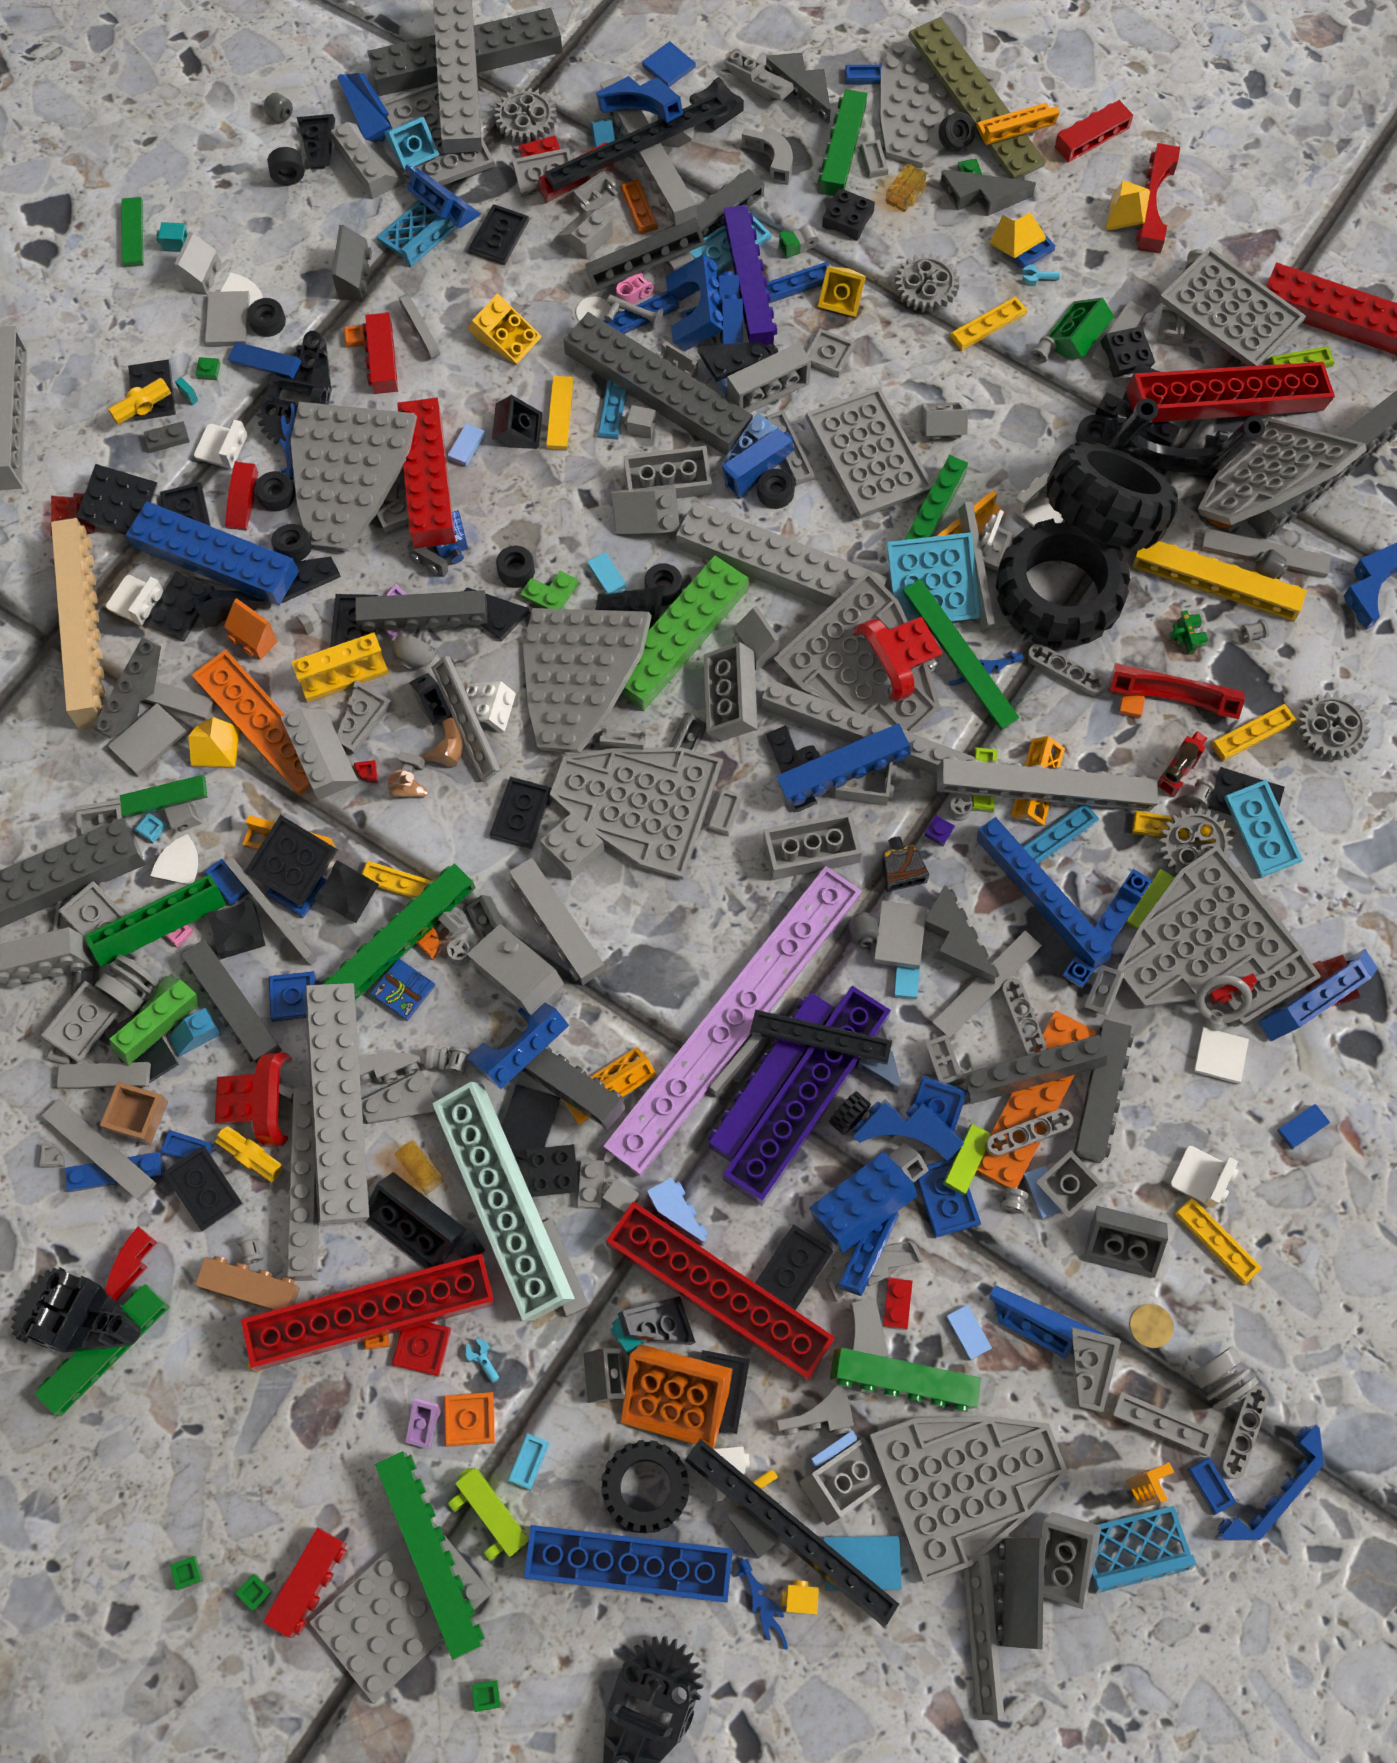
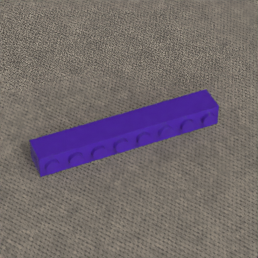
(749, 267)
(765, 1083)

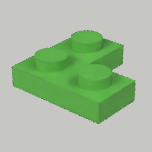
(550, 596)

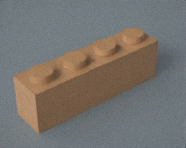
(246, 1285)

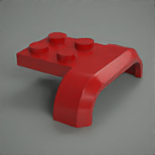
(900, 651)
(254, 1099)

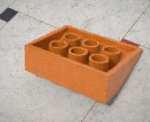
(675, 1395)

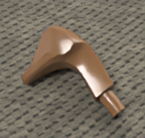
(448, 750)
(403, 784)

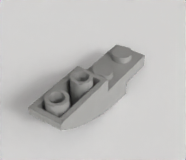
(754, 76)
(387, 1066)

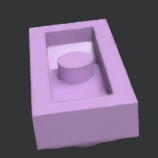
(422, 1423)

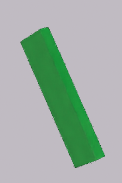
(132, 231)
(163, 796)

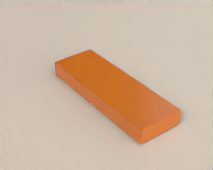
(638, 206)

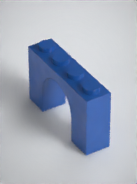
(707, 317)
(504, 1064)

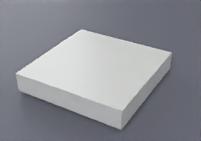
(1221, 1055)

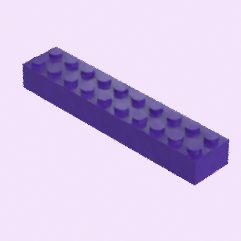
(801, 1102)

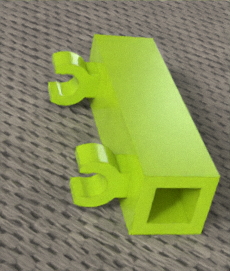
(492, 1511)

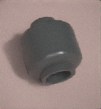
(278, 107)
(1270, 564)
(863, 929)

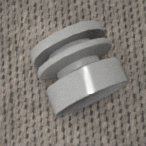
(126, 983)
(1224, 1379)

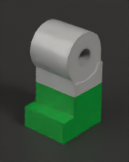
(797, 241)

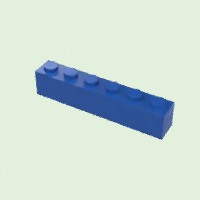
(844, 764)

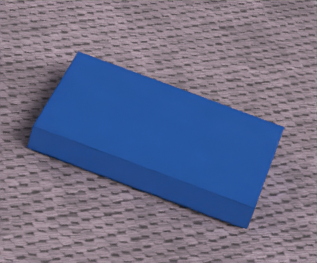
(946, 1208)

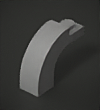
(774, 146)

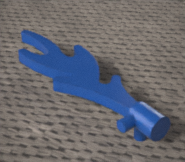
(287, 431)
(990, 664)
(767, 1606)

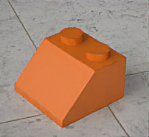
(249, 630)

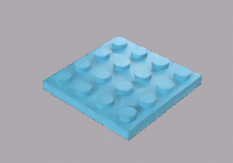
(944, 566)

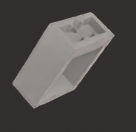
(868, 796)

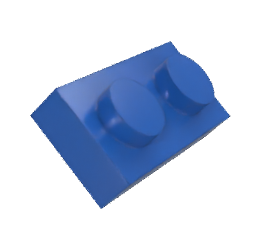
(1035, 253)

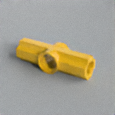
(139, 401)
(249, 1154)

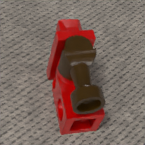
(1184, 760)

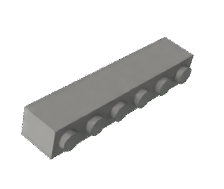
(557, 922)

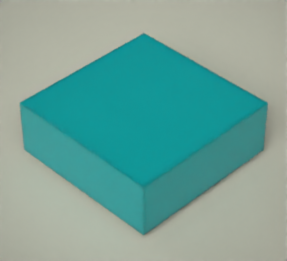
(186, 390)

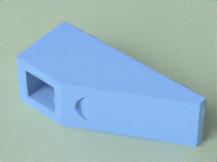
(755, 431)
(671, 1206)

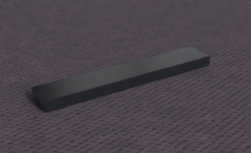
(821, 1037)

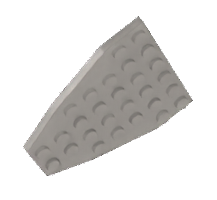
(914, 106)
(345, 467)
(1275, 469)
(846, 665)
(578, 670)
(641, 801)
(1203, 929)
(965, 1483)

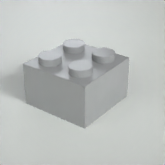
(572, 845)

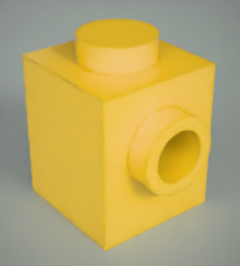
(800, 1598)

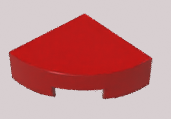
(367, 770)

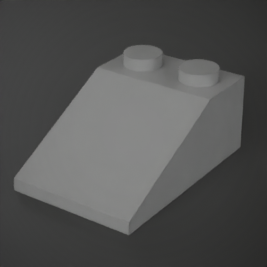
(646, 510)
(844, 1481)
(1069, 1558)

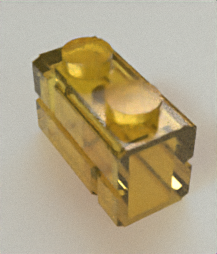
(906, 187)
(419, 1167)

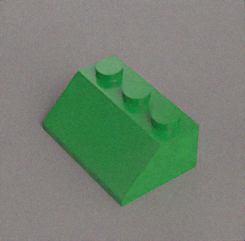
(1080, 327)

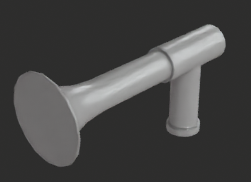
(654, 317)

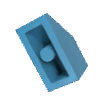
(602, 131)
(194, 1032)

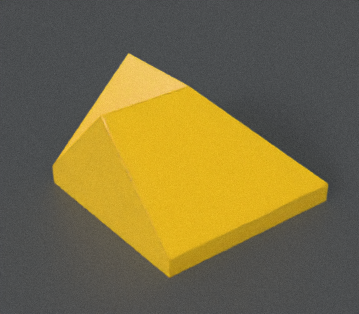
(1127, 206)
(1017, 236)
(841, 290)
(214, 744)

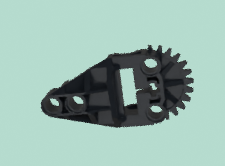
(308, 380)
(91, 1320)
(634, 1735)

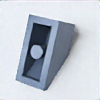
(883, 1073)

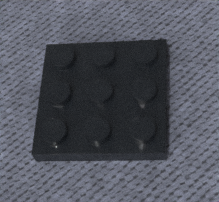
(114, 499)
(291, 860)

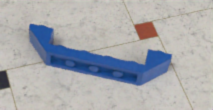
(1112, 922)
(1283, 1021)
(1310, 1445)

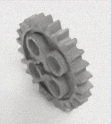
(525, 115)
(931, 278)
(1344, 713)
(1192, 823)

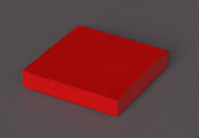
(422, 1348)

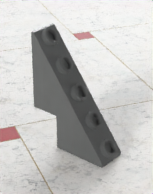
(808, 85)
(990, 191)
(132, 687)
(960, 941)

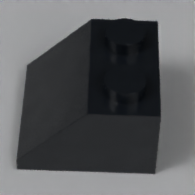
(516, 424)

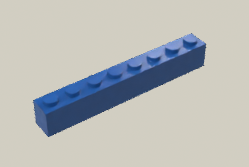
(1044, 894)

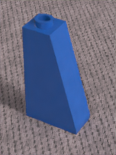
(747, 467)

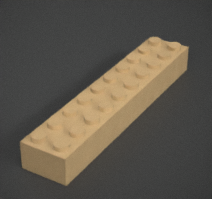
(78, 622)

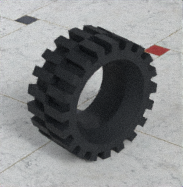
(611, 1487)

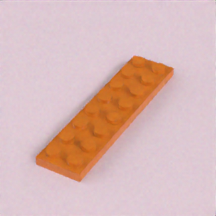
(253, 714)
(1031, 1104)

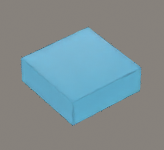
(151, 828)

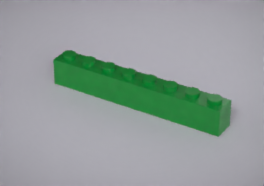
(403, 930)
(429, 1555)

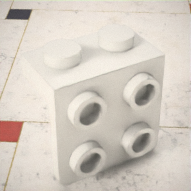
(221, 444)
(1034, 505)
(994, 541)
(135, 599)
(491, 703)
(1204, 1176)

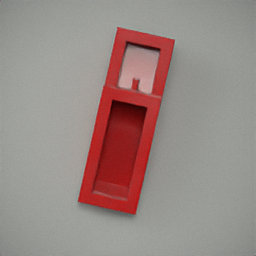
(241, 495)
(129, 1263)

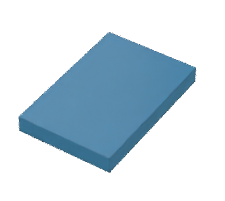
(874, 1556)

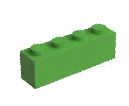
(160, 1013)

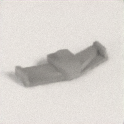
(891, 1256)

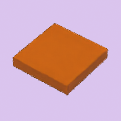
(469, 1419)

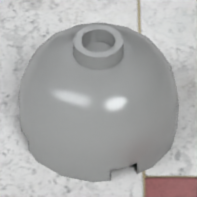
(413, 651)

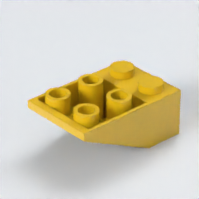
(504, 330)

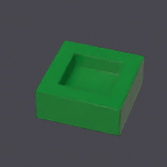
(969, 166)
(208, 368)
(186, 1573)
(254, 1592)
(486, 1695)

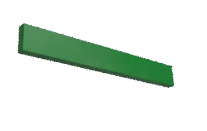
(960, 655)

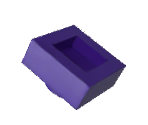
(939, 830)

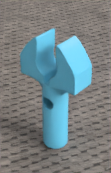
(1036, 275)
(482, 1359)

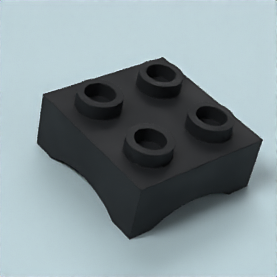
(734, 103)
(848, 213)
(1126, 350)
(346, 891)
(236, 929)
(552, 1170)

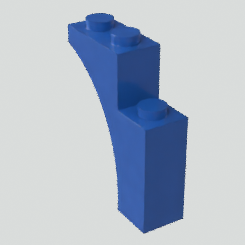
(651, 97)
(730, 308)
(1372, 572)
(919, 1124)

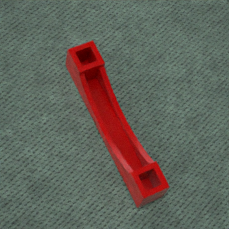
(1153, 231)
(1212, 697)

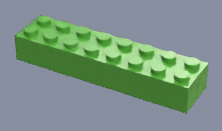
(684, 629)

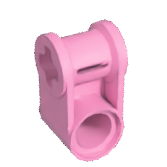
(634, 288)

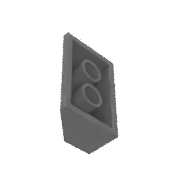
(351, 264)
(1126, 1241)

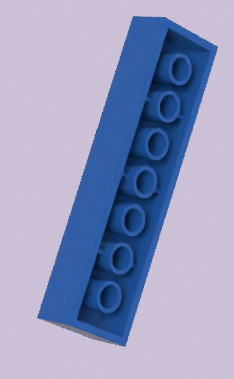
(212, 553)
(628, 1563)

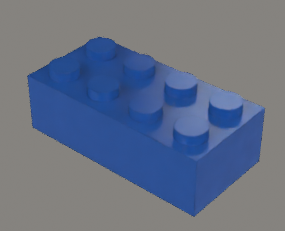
(863, 1202)

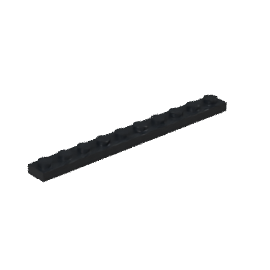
(634, 142)
(792, 1532)

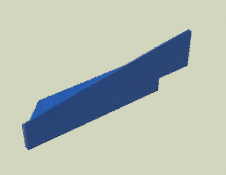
(365, 105)
(439, 198)
(1036, 1321)

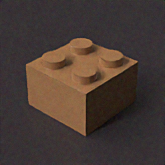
(134, 1113)

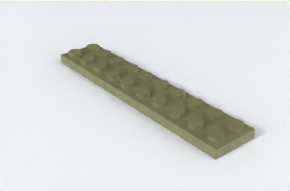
(973, 93)

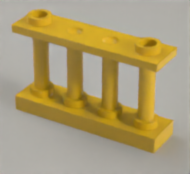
(339, 667)

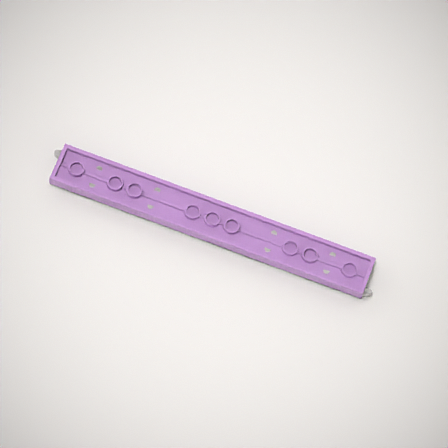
(729, 1022)

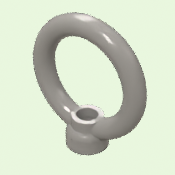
(1215, 1019)

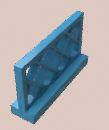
(426, 240)
(1149, 1569)

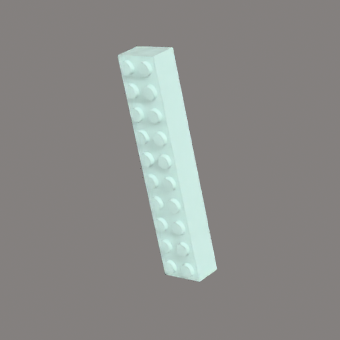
(503, 1201)

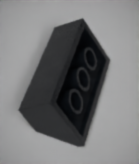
(413, 1221)

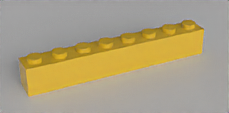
(1221, 579)

